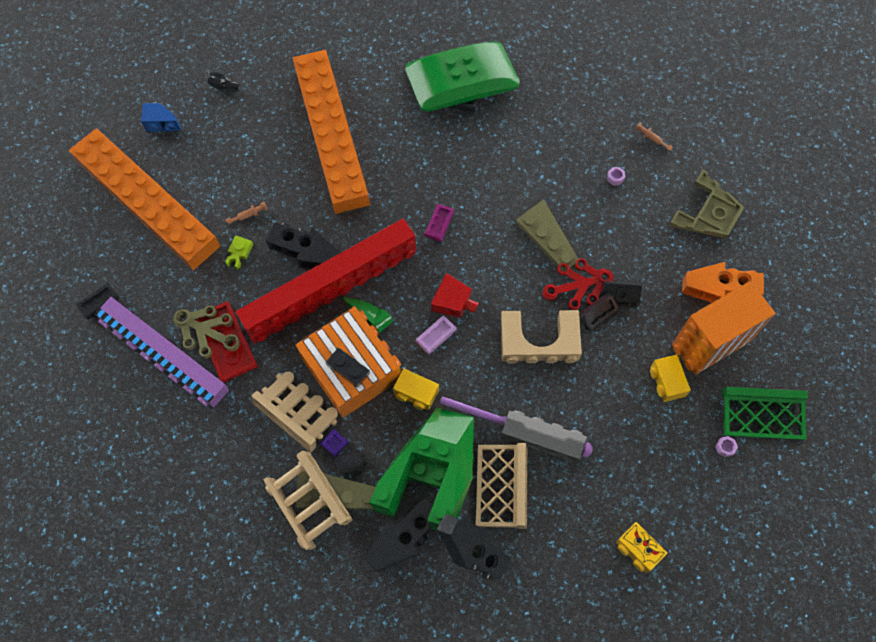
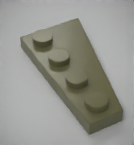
(547, 235)
(351, 493)

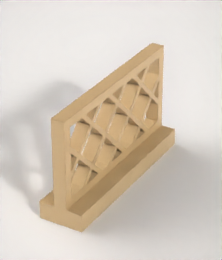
(520, 486)

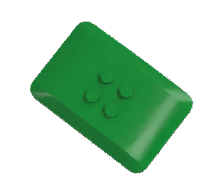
(461, 75)

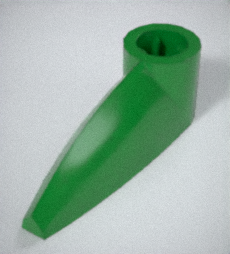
(378, 318)

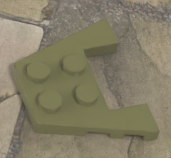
(717, 213)

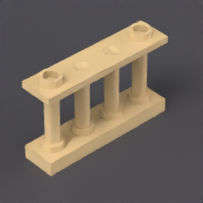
(328, 498)

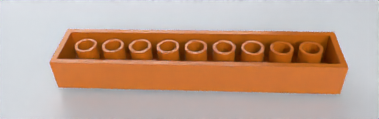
(331, 132)
(145, 199)

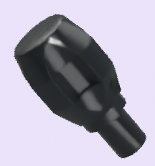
(221, 81)

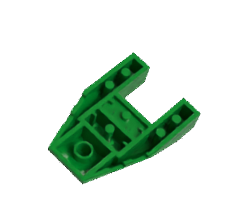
(434, 456)

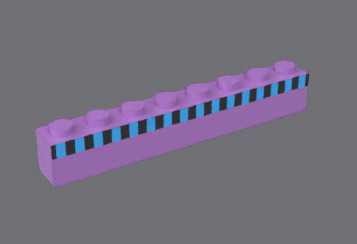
(162, 352)

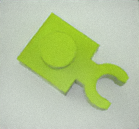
(238, 249)

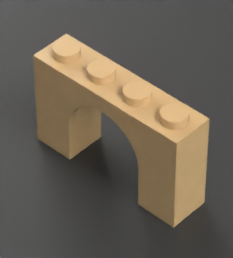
(517, 348)

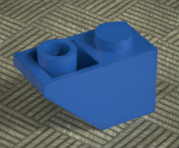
(158, 118)

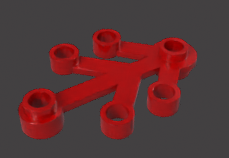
(581, 283)

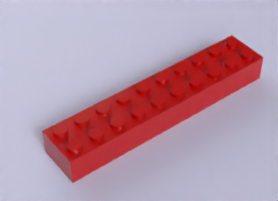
(327, 281)

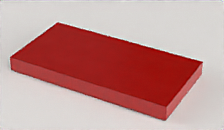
(229, 363)

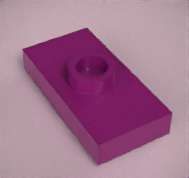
(439, 222)

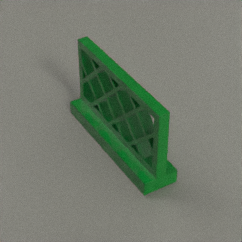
(765, 395)

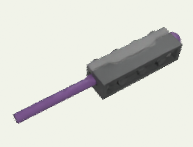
(534, 432)

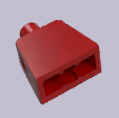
(453, 298)

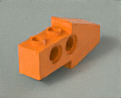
(706, 283)

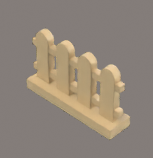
(293, 425)

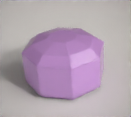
(616, 176)
(726, 446)

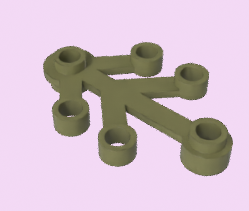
(204, 328)

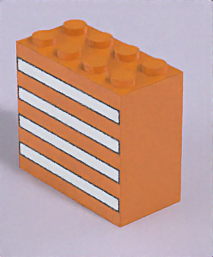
(722, 327)
(361, 342)

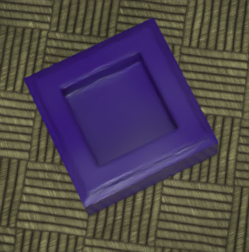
(334, 443)

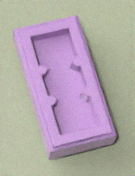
(436, 335)

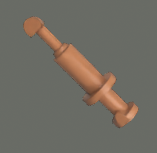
(649, 134)
(247, 213)

